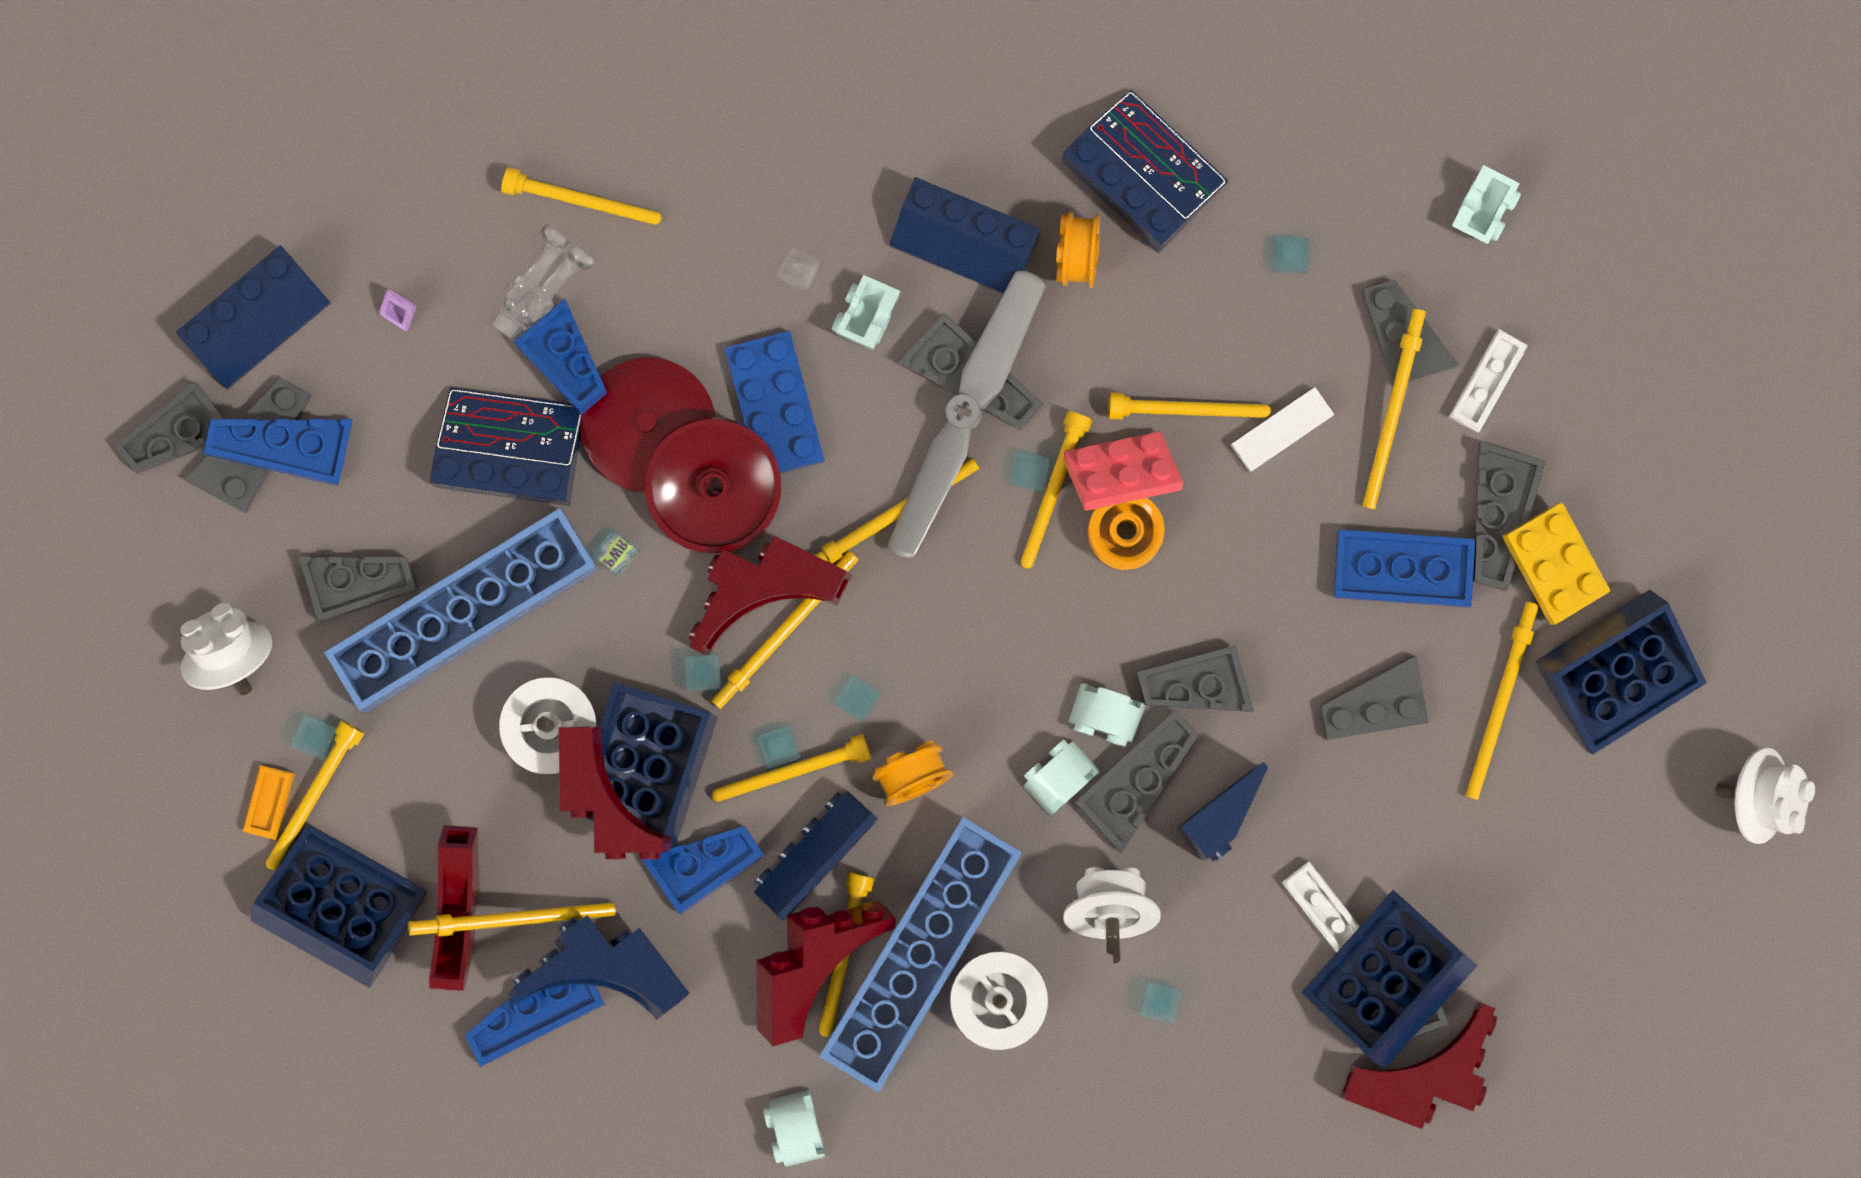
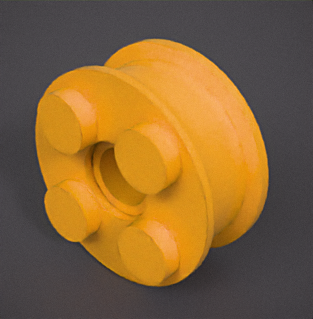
(1078, 249)
(1124, 553)
(912, 774)

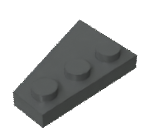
(1390, 317)
(170, 432)
(351, 584)
(1198, 682)
(1379, 704)

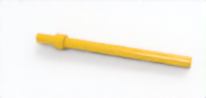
(1411, 344)
(833, 550)
(1521, 638)
(739, 678)
(445, 924)

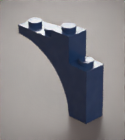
(587, 958)

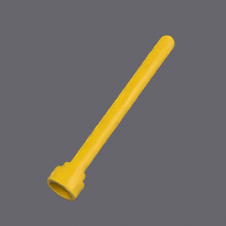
(515, 182)
(1123, 405)
(1074, 428)
(346, 738)
(855, 750)
(858, 888)

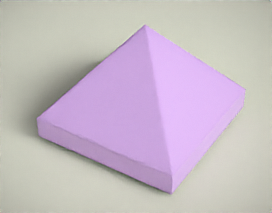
(397, 309)

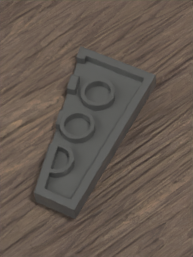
(941, 359)
(239, 482)
(1503, 502)
(1133, 784)

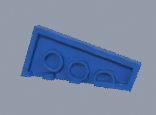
(292, 447)
(537, 1015)

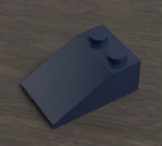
(1221, 818)

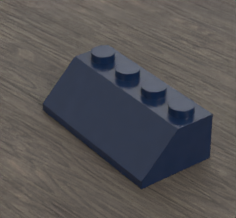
(963, 236)
(253, 317)
(815, 854)

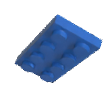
(776, 399)
(1404, 568)

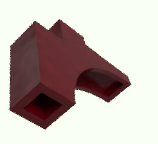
(743, 587)
(814, 949)
(1448, 1075)

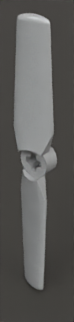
(980, 384)

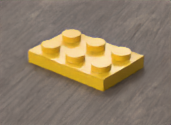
(1556, 563)

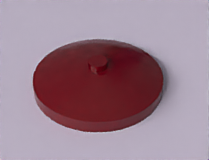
(640, 408)
(712, 485)

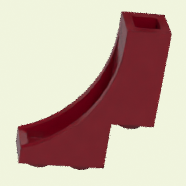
(587, 788)
(456, 896)

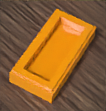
(268, 802)

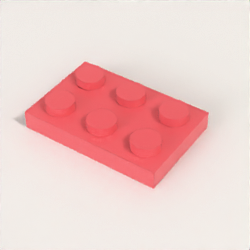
(1122, 470)

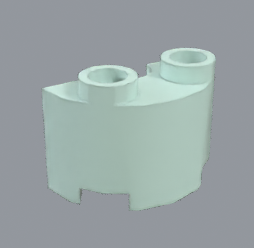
(1485, 205)
(868, 312)
(1107, 713)
(1060, 777)
(794, 1128)

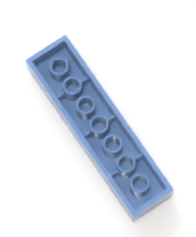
(461, 611)
(920, 954)

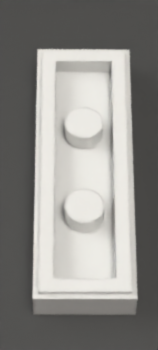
(1487, 381)
(1282, 429)
(1321, 905)

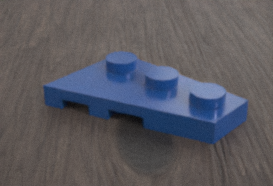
(562, 357)
(702, 867)

